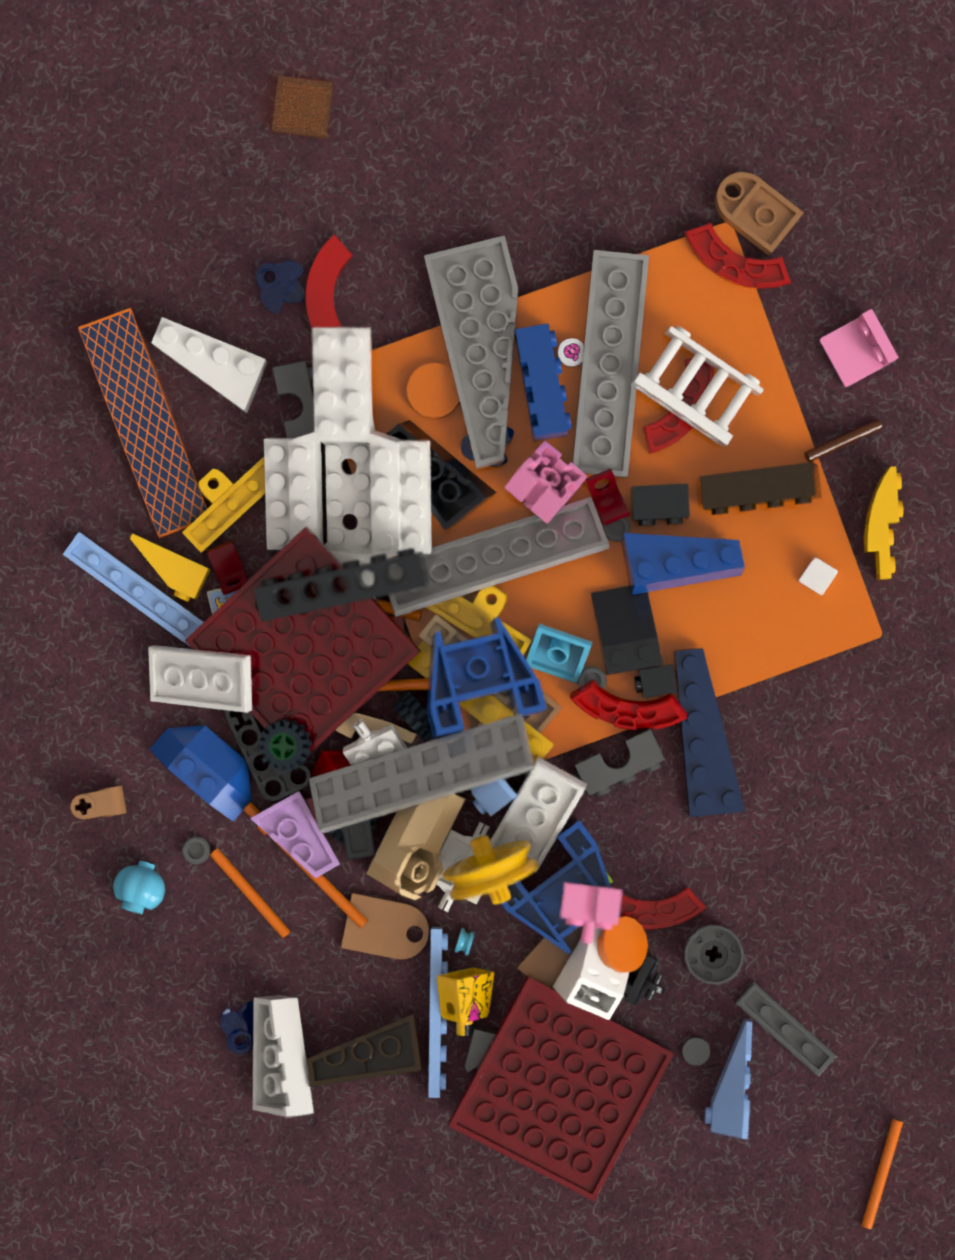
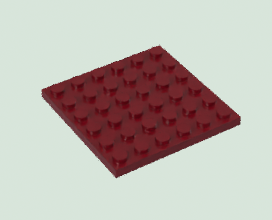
(312, 662)
(560, 1089)

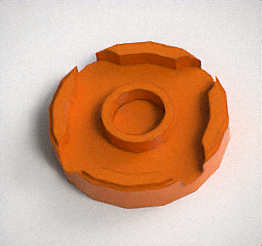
(432, 390)
(623, 946)

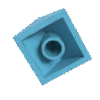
(558, 653)

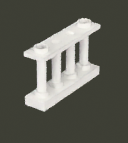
(673, 397)

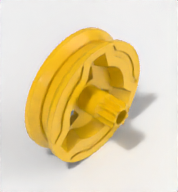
(490, 870)

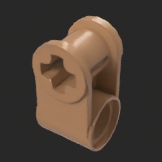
(103, 803)

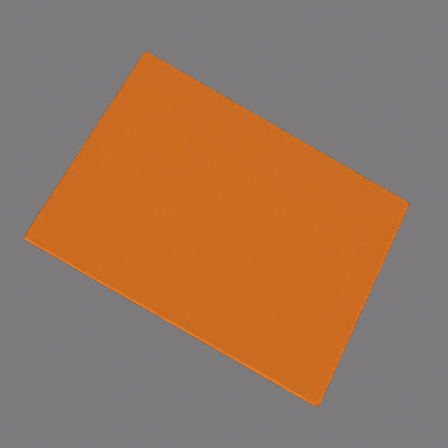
(744, 623)

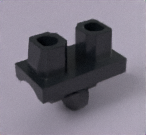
(635, 990)

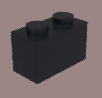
(660, 503)

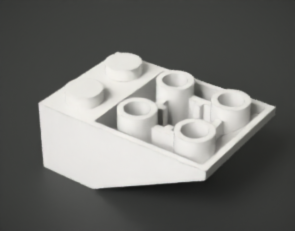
(589, 982)

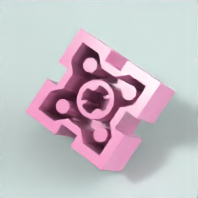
(545, 482)
(590, 908)

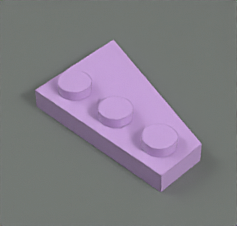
(296, 831)

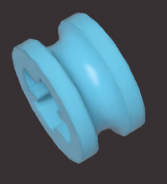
(464, 941)

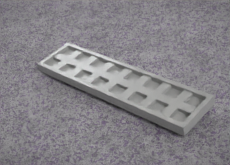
(421, 773)

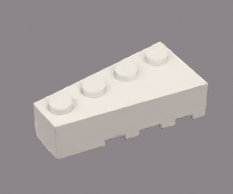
(218, 364)
(279, 1058)

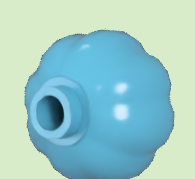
(139, 887)

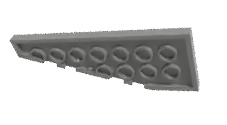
(477, 315)

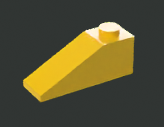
(177, 571)

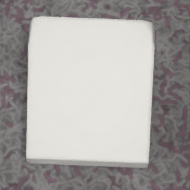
(818, 576)

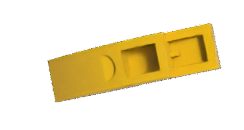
(883, 510)

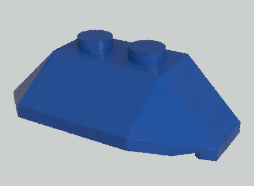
(206, 767)

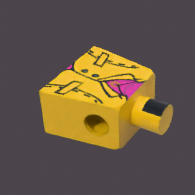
(465, 997)

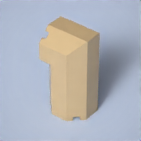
(411, 846)

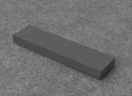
(785, 1029)

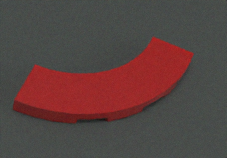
(734, 267)
(322, 282)
(670, 427)
(627, 713)
(662, 912)

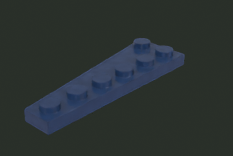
(707, 758)

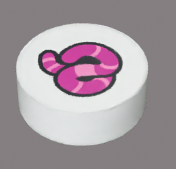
(571, 352)

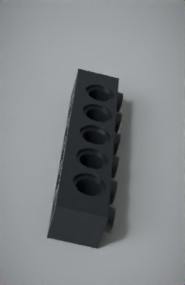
(273, 607)

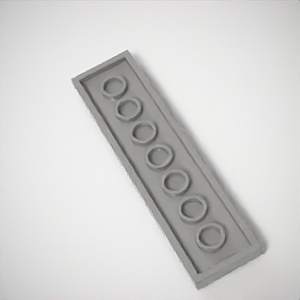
(610, 362)
(504, 555)

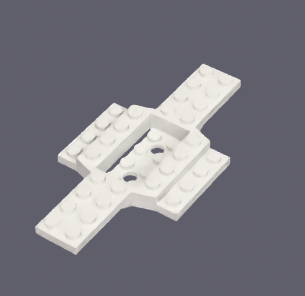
(391, 478)

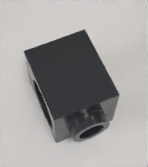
(655, 681)

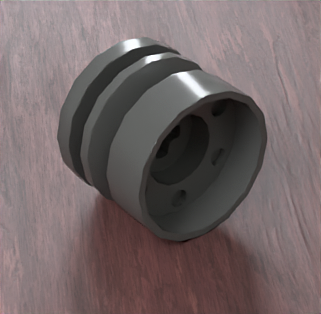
(722, 968)

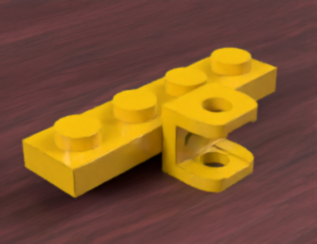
(227, 502)
(476, 615)

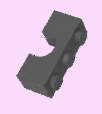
(296, 381)
(643, 755)

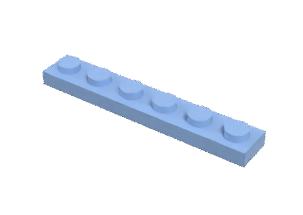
(132, 587)
(438, 1025)

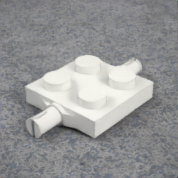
(372, 743)
(454, 850)

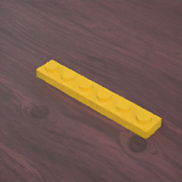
(486, 708)

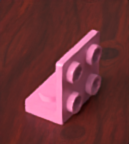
(858, 348)

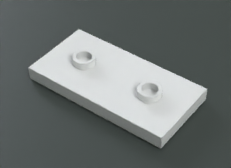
(200, 678)
(540, 809)

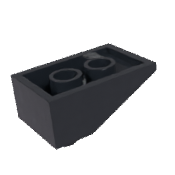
(626, 630)

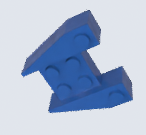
(476, 671)
(543, 905)

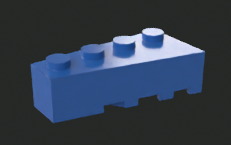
(541, 382)
(677, 561)

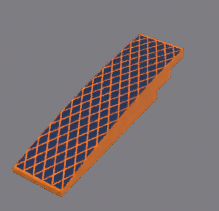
(144, 421)

